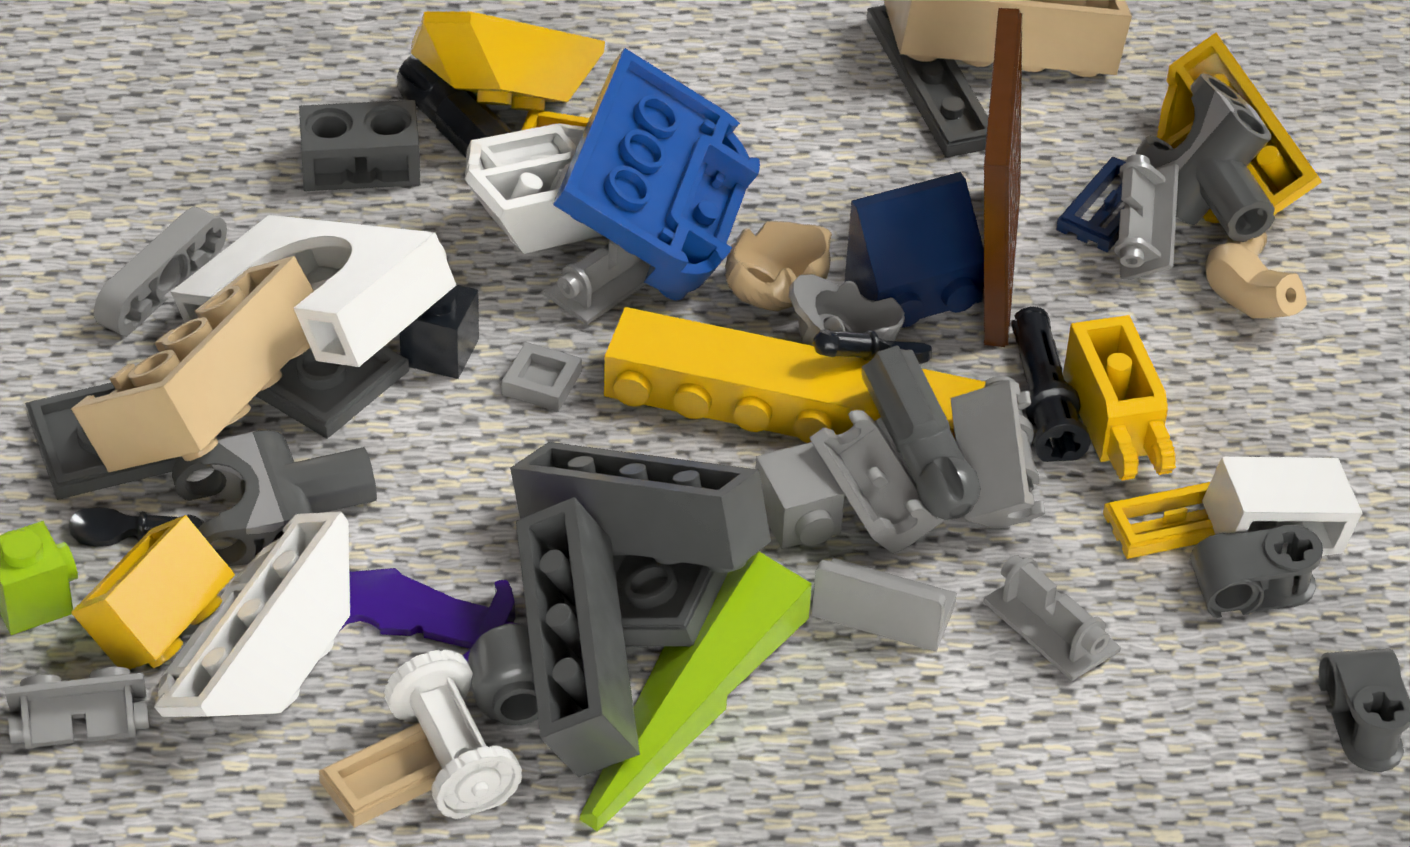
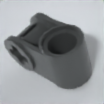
(1252, 574)
(1367, 705)

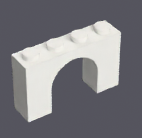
(362, 276)

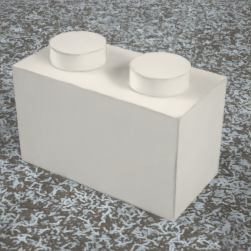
(1282, 491)

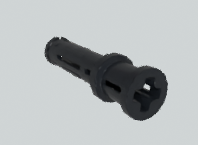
(1053, 400)

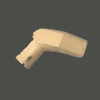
(1249, 285)

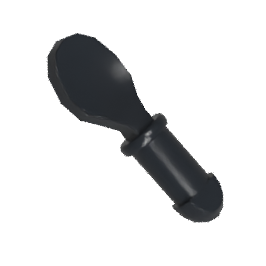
(863, 345)
(108, 526)

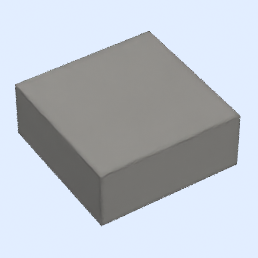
(541, 376)

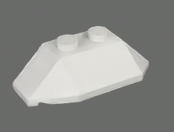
(519, 179)
(269, 627)

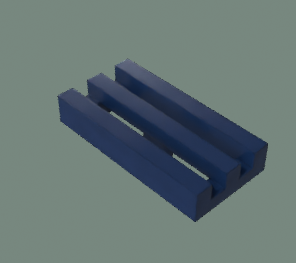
(1092, 229)

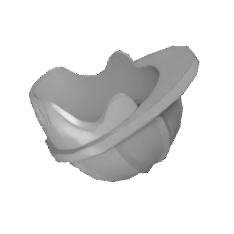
(841, 308)

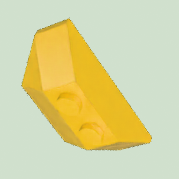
(504, 58)
(1279, 166)

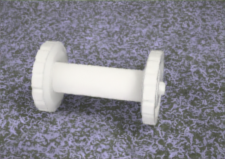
(433, 692)

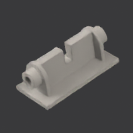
(1147, 217)
(598, 282)
(1050, 620)
(51, 704)

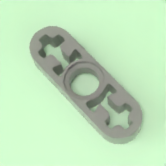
(155, 270)

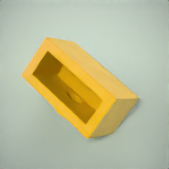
(155, 595)

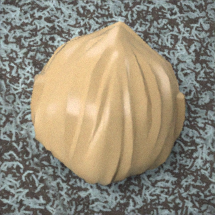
(768, 262)

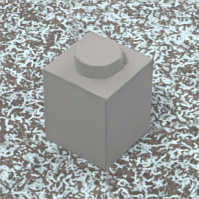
(800, 496)

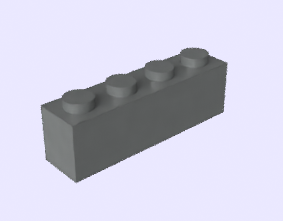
(652, 502)
(576, 638)

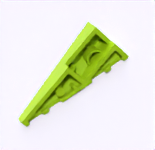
(691, 684)

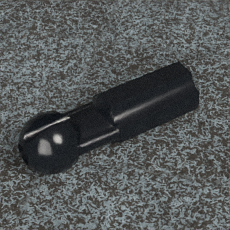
(450, 109)

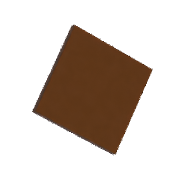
(1002, 177)

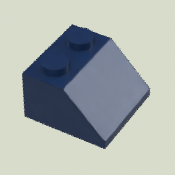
(918, 248)

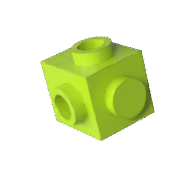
(34, 578)

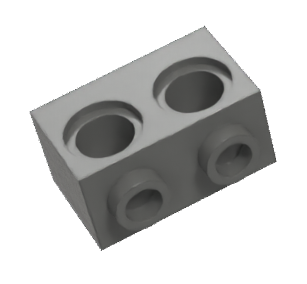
(359, 145)

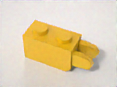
(1119, 395)

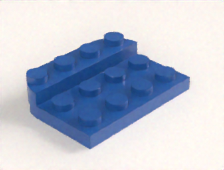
(659, 175)

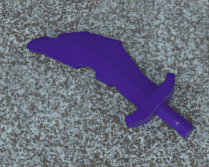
(408, 607)

